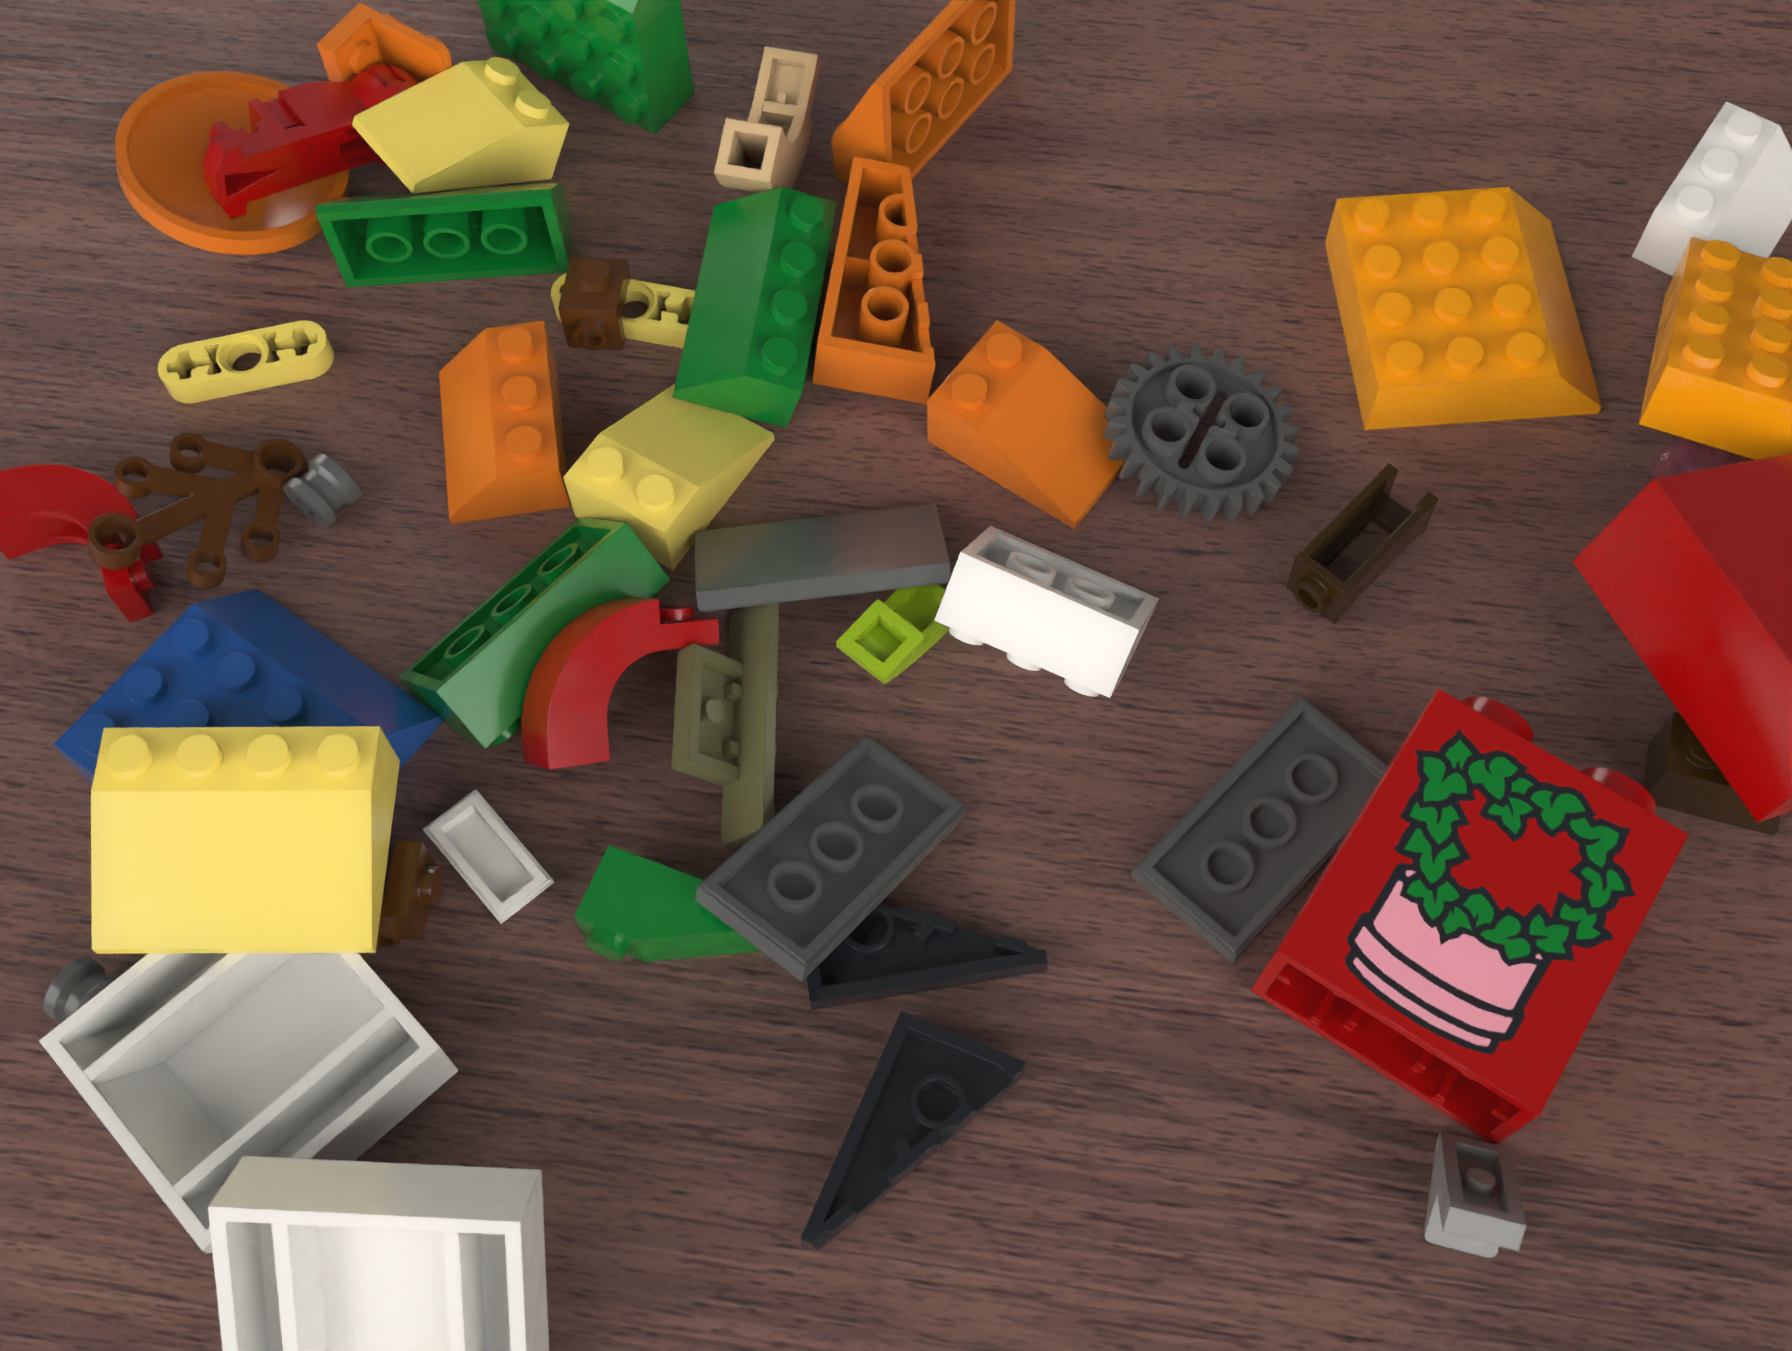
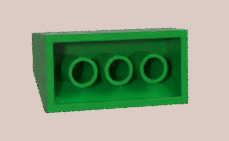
(448, 234)
(756, 305)
(485, 662)

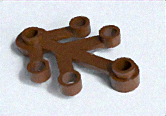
(201, 499)

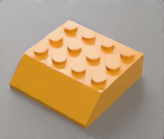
(1456, 310)
(1724, 352)

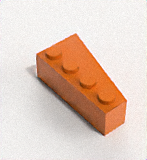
(875, 303)

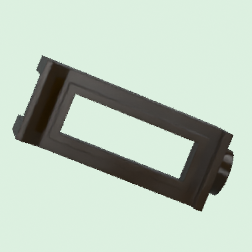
(1323, 591)

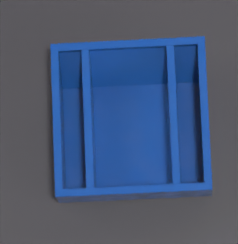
(248, 666)

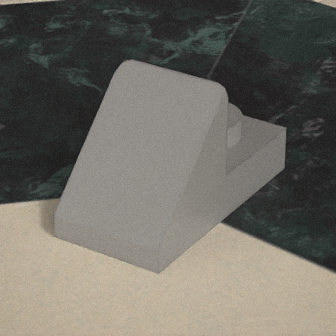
(1474, 1197)

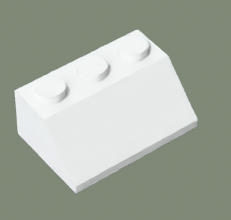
(1727, 191)
(1045, 611)

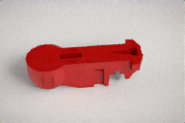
(297, 137)

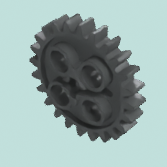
(1168, 403)

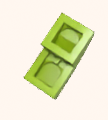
(895, 632)

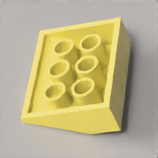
(240, 839)

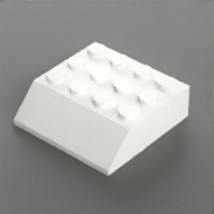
(244, 1059)
(379, 1257)

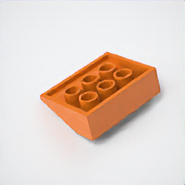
(930, 87)

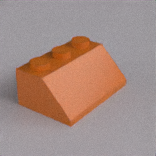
(503, 426)

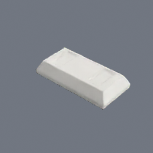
(488, 856)

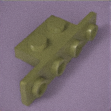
(729, 720)

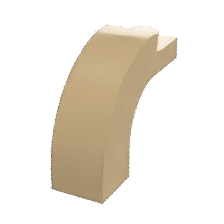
(775, 138)

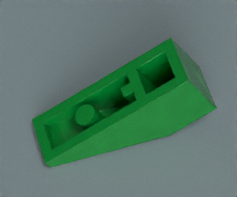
(650, 913)

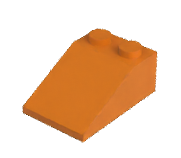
(1025, 425)

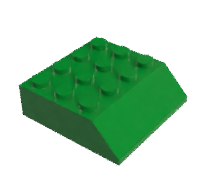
(606, 51)

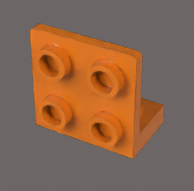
(375, 38)

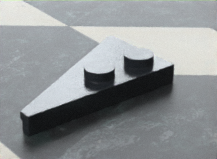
(914, 953)
(915, 1103)

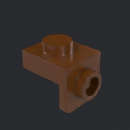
(594, 302)
(410, 890)

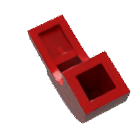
(56, 506)
(579, 668)

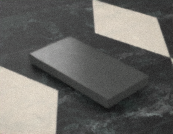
(820, 557)
(1262, 829)
(830, 856)

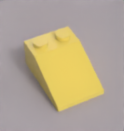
(466, 129)
(665, 471)

